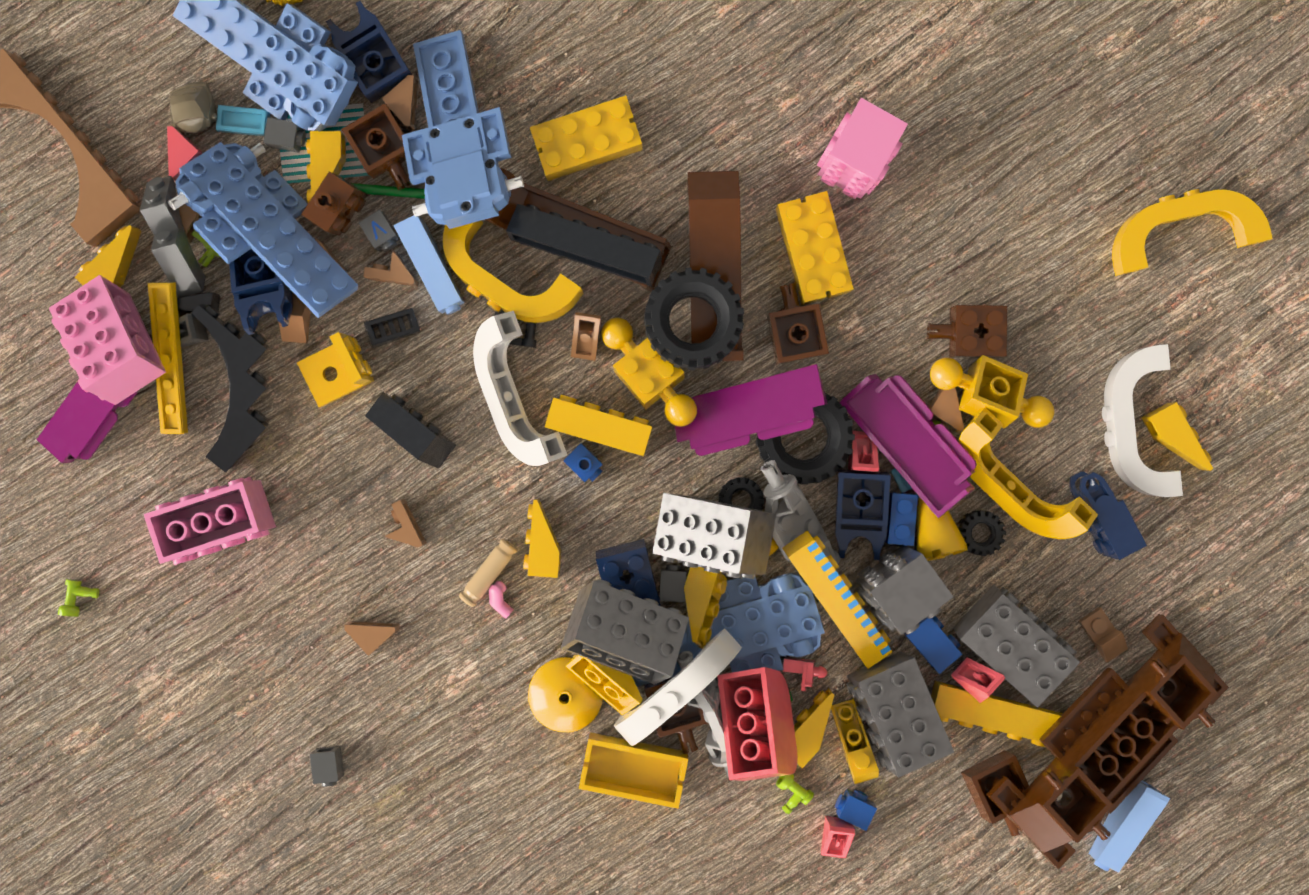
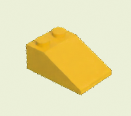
(610, 684)

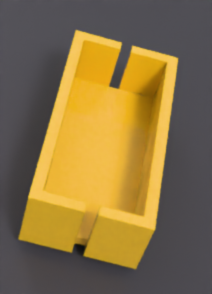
(586, 138)
(814, 248)
(597, 426)
(635, 771)

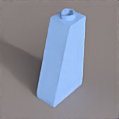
(429, 264)
(1128, 826)

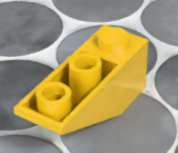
(327, 154)
(112, 258)
(1172, 430)
(544, 549)
(702, 598)
(811, 726)
(854, 742)

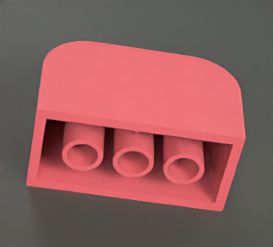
(757, 724)

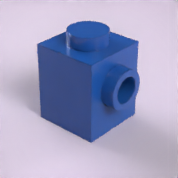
(584, 463)
(855, 808)

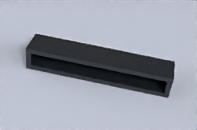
(584, 244)

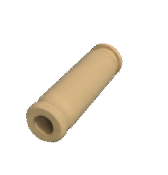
(488, 572)

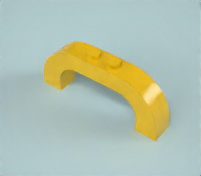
(1242, 214)
(535, 309)
(1012, 495)

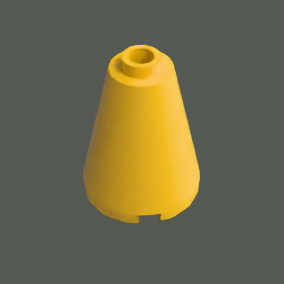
(936, 535)

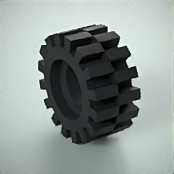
(742, 484)
(996, 532)

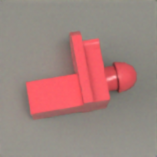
(804, 667)

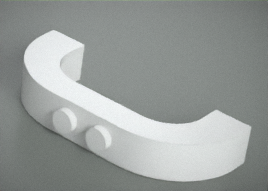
(502, 396)
(1121, 423)
(679, 690)

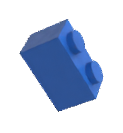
(901, 518)
(934, 645)

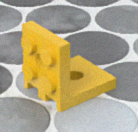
(351, 368)

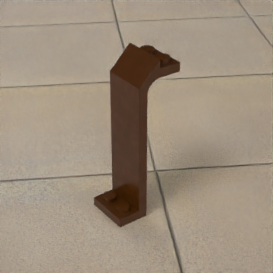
(569, 210)
(714, 243)

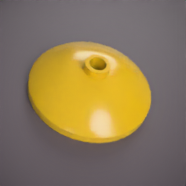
(544, 697)

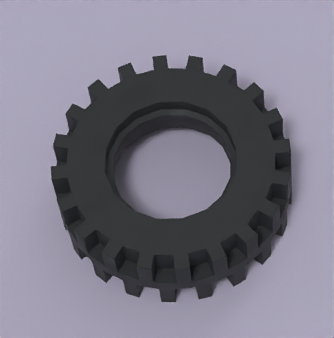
(703, 286)
(831, 457)

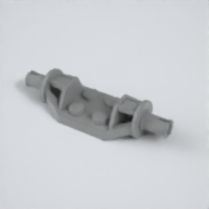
(793, 513)
(709, 701)

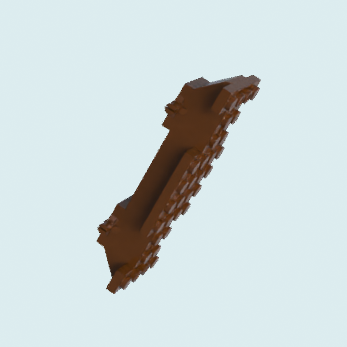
(1111, 743)

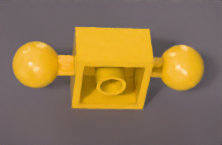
(647, 373)
(994, 387)

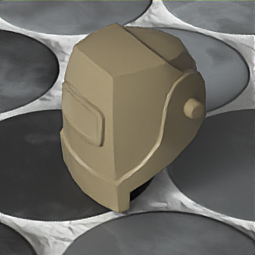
(192, 107)

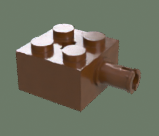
(379, 158)
(334, 204)
(806, 320)
(960, 331)
(680, 722)
(985, 776)

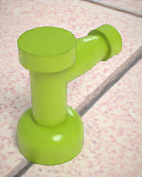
(73, 590)
(800, 794)

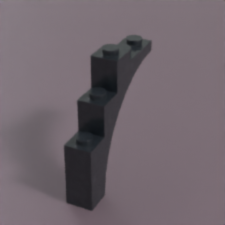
(239, 354)

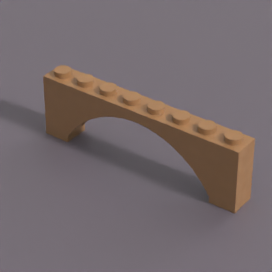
(102, 198)

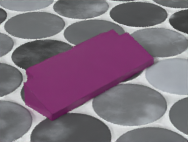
(762, 406)
(80, 425)
(918, 449)

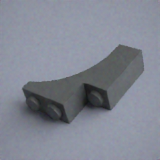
(170, 240)

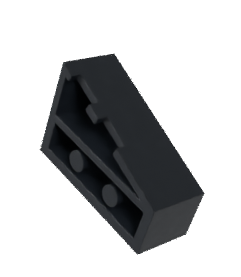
(410, 430)

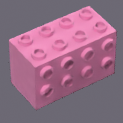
(861, 149)
(106, 340)
(209, 520)

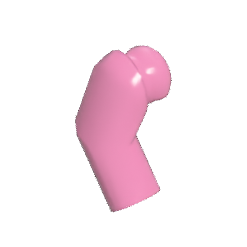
(497, 601)

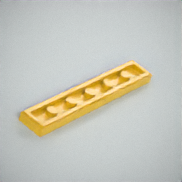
(168, 346)

